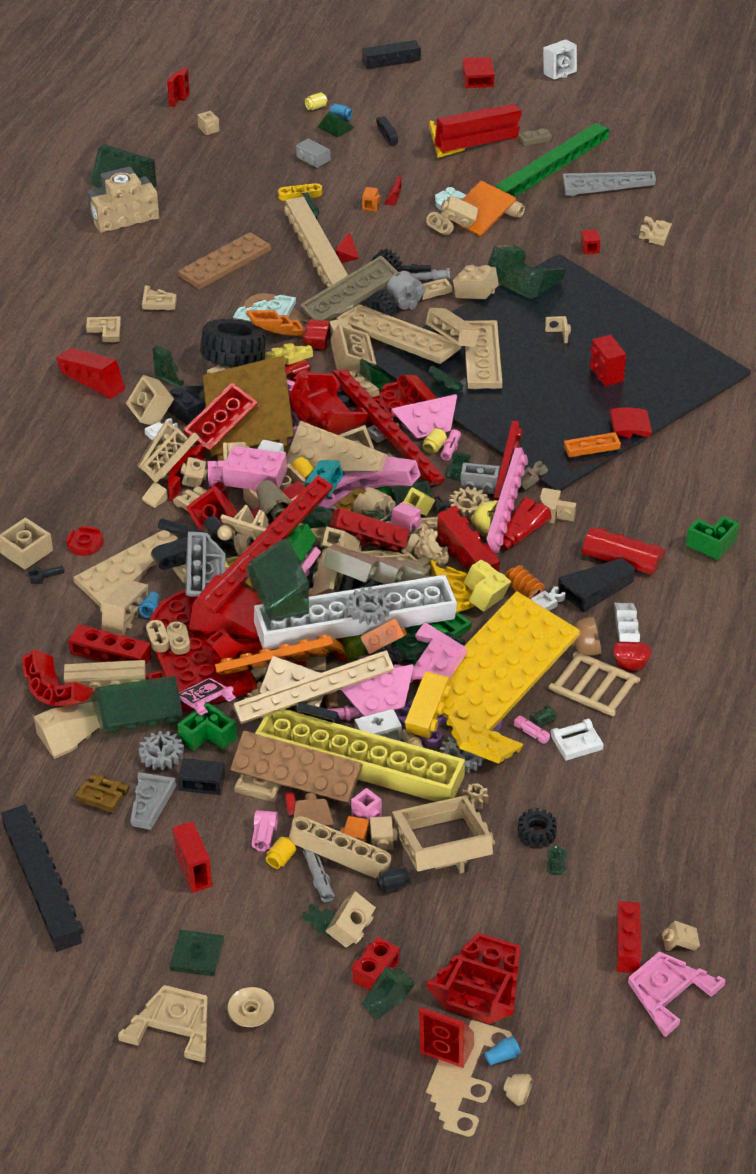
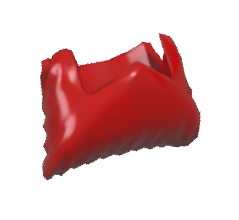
(631, 655)

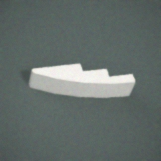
(626, 622)

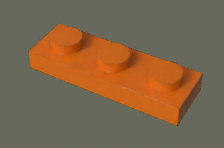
(592, 444)

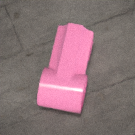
(264, 825)

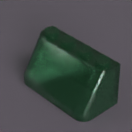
(112, 158)
(279, 581)
(137, 704)

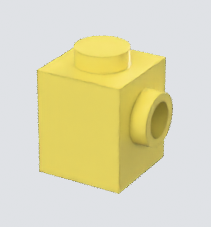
(419, 500)

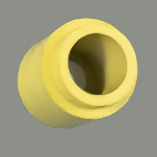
(316, 101)
(434, 441)

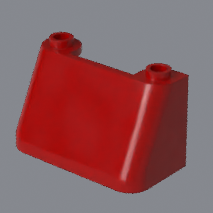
(317, 403)

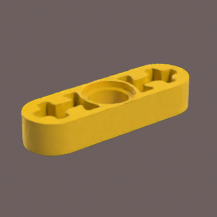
(291, 192)

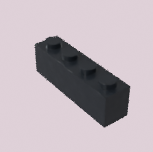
(391, 54)

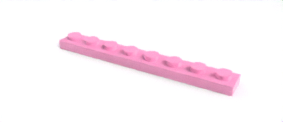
(506, 500)

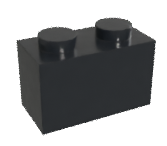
(201, 776)

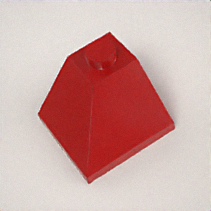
(210, 504)

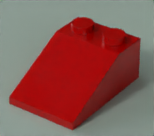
(445, 1037)

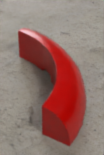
(45, 685)

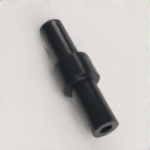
(415, 268)

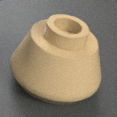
(518, 1088)

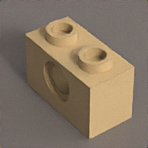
(343, 928)

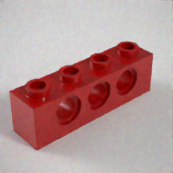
(107, 646)

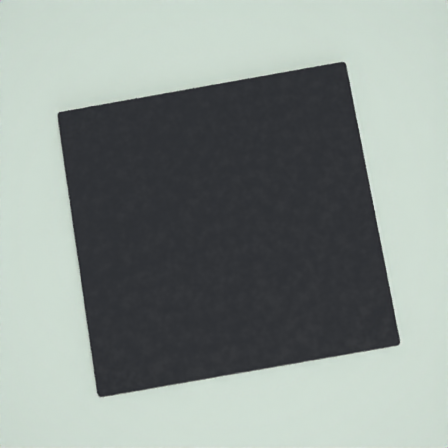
(551, 382)

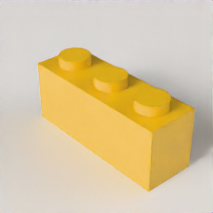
(428, 705)

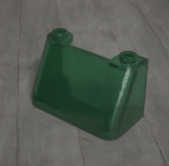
(521, 277)

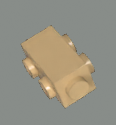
(459, 211)

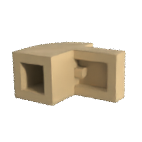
(559, 509)

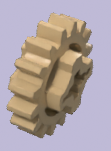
(467, 501)

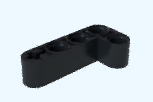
(174, 553)

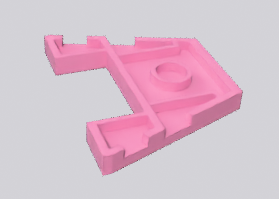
(440, 656)
(662, 981)

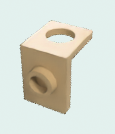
(562, 326)

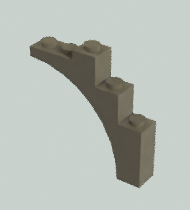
(370, 567)

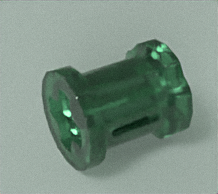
(544, 716)
(555, 860)

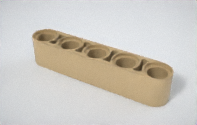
(339, 847)

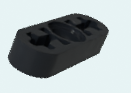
(387, 130)

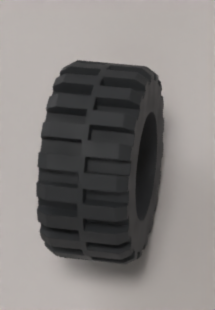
(232, 342)

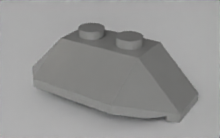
(203, 562)

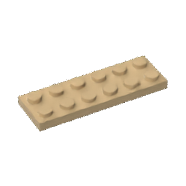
(483, 361)

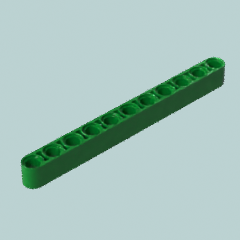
(554, 160)

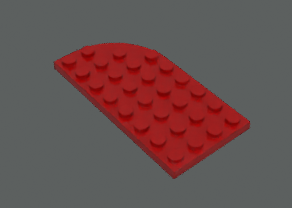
(200, 660)

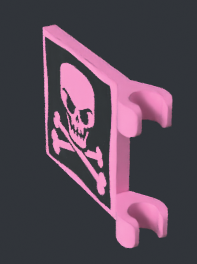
(204, 692)

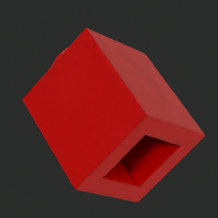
(590, 242)

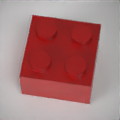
(607, 360)

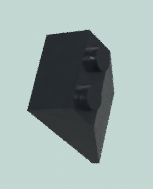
(187, 402)

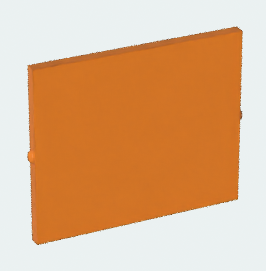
(491, 206)

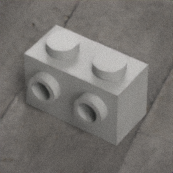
(479, 476)

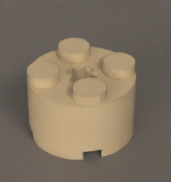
(374, 500)

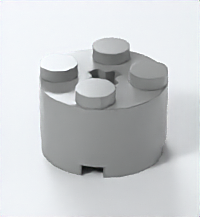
(405, 290)

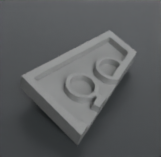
(151, 798)

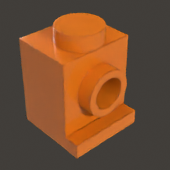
(370, 199)

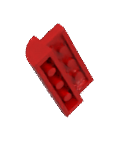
(611, 546)

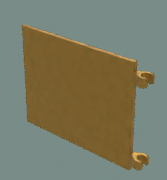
(268, 386)

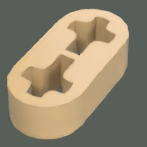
(160, 635)

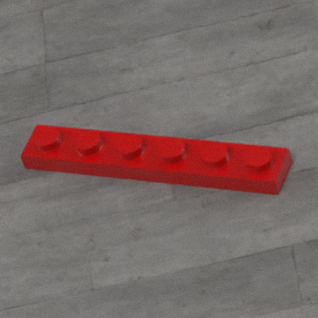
(514, 435)

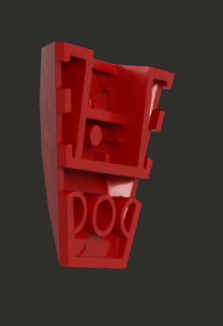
(234, 616)
(479, 980)

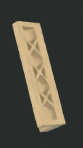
(170, 458)

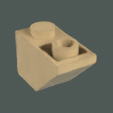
(332, 536)

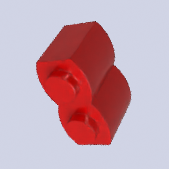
(316, 334)

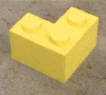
(487, 585)

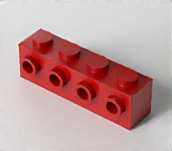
(370, 529)

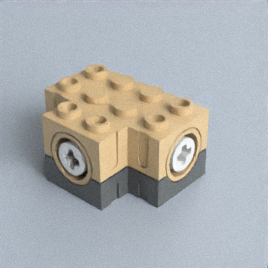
(122, 200)

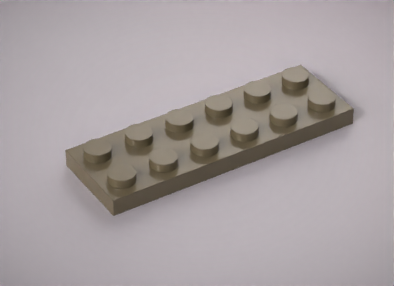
(350, 290)

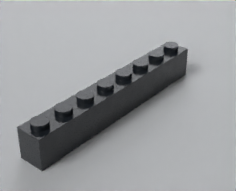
(42, 879)

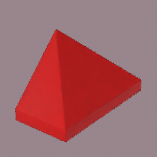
(346, 250)

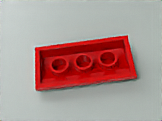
(221, 416)

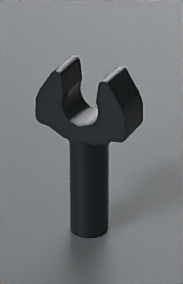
(37, 574)

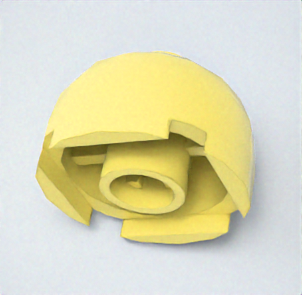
(483, 517)

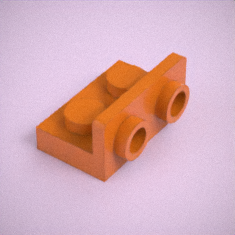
(383, 636)

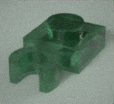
(320, 919)

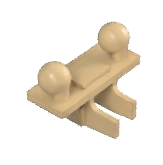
(243, 523)

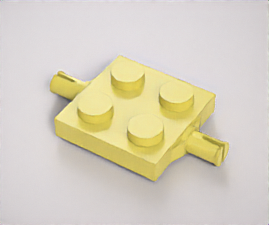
(291, 353)

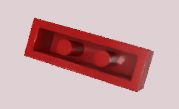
(628, 937)

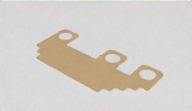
(453, 1082)

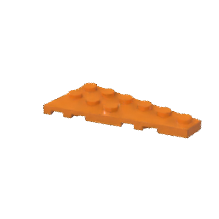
(299, 652)

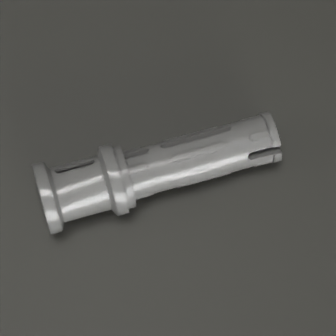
(433, 275)

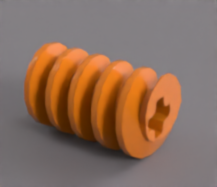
(524, 582)

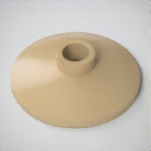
(248, 1000)

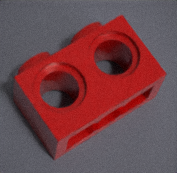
(374, 961)

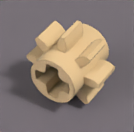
(477, 795)

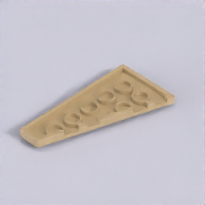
(320, 444)
(129, 564)

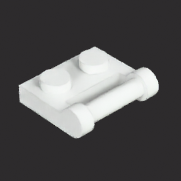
(579, 744)

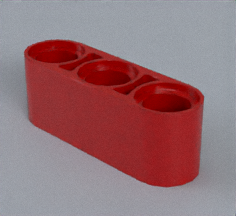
(414, 389)

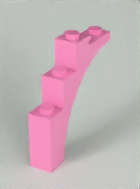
(394, 472)

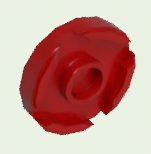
(85, 541)

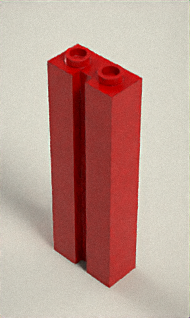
(477, 127)

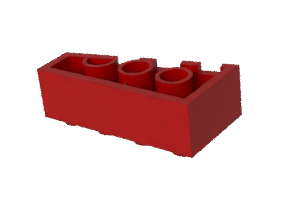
(92, 370)
(462, 541)

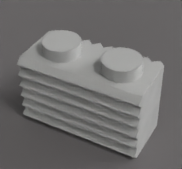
(313, 153)

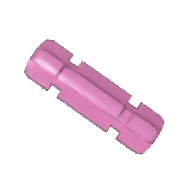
(532, 729)

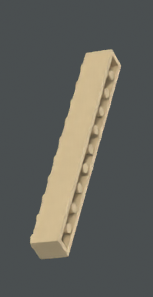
(314, 241)

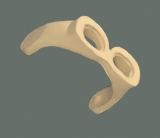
(410, 544)

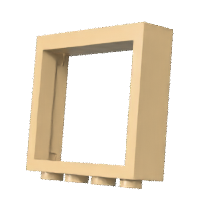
(447, 853)

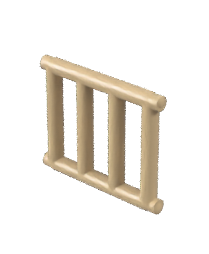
(593, 701)

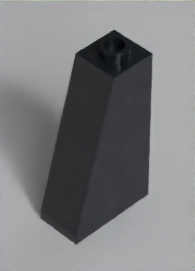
(596, 583)

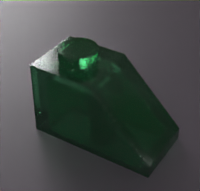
(388, 991)

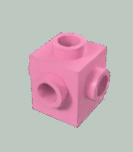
(366, 805)

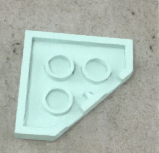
(281, 304)

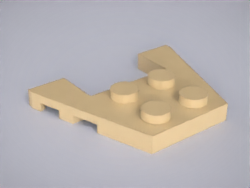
(174, 1012)

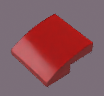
(178, 87)
(629, 421)

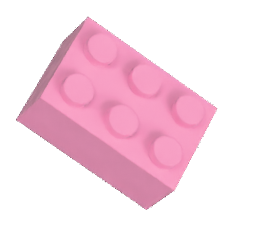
(251, 466)

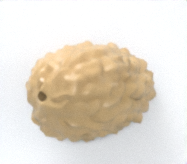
(429, 548)

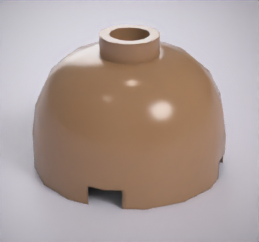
(588, 640)

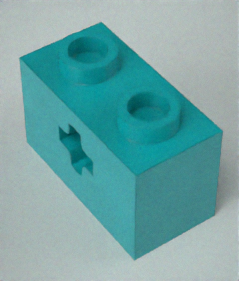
(328, 470)

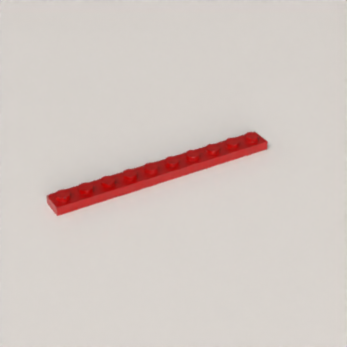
(388, 426)
(276, 531)

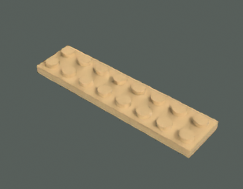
(400, 333)

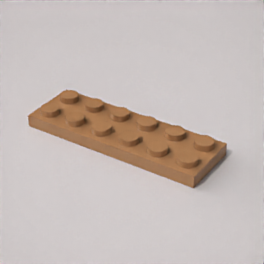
(224, 260)
(296, 767)

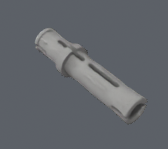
(321, 879)

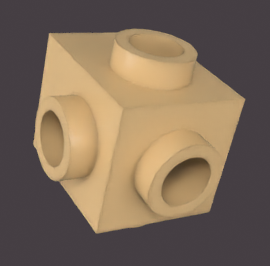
(193, 472)

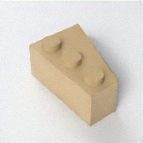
(122, 607)

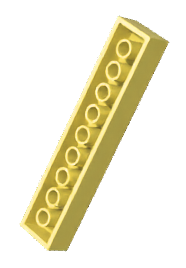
(383, 759)

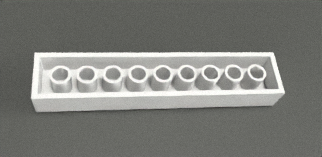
(411, 605)

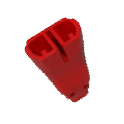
(524, 522)

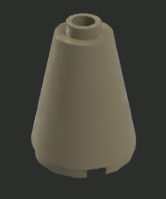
(271, 500)

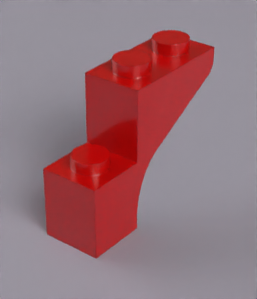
(228, 646)

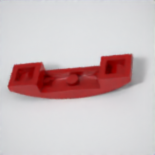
(175, 477)

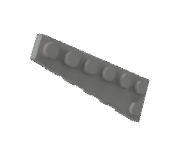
(596, 182)

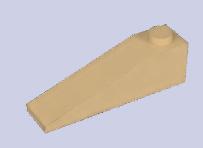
(66, 727)

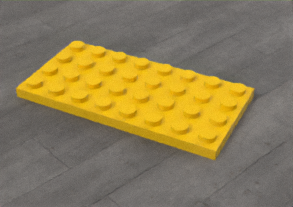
(506, 661)

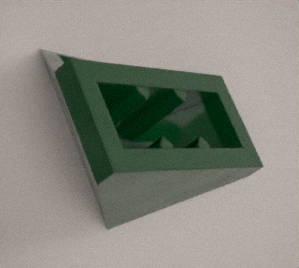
(335, 125)
(373, 374)

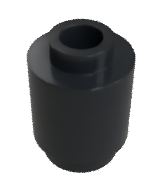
(393, 879)

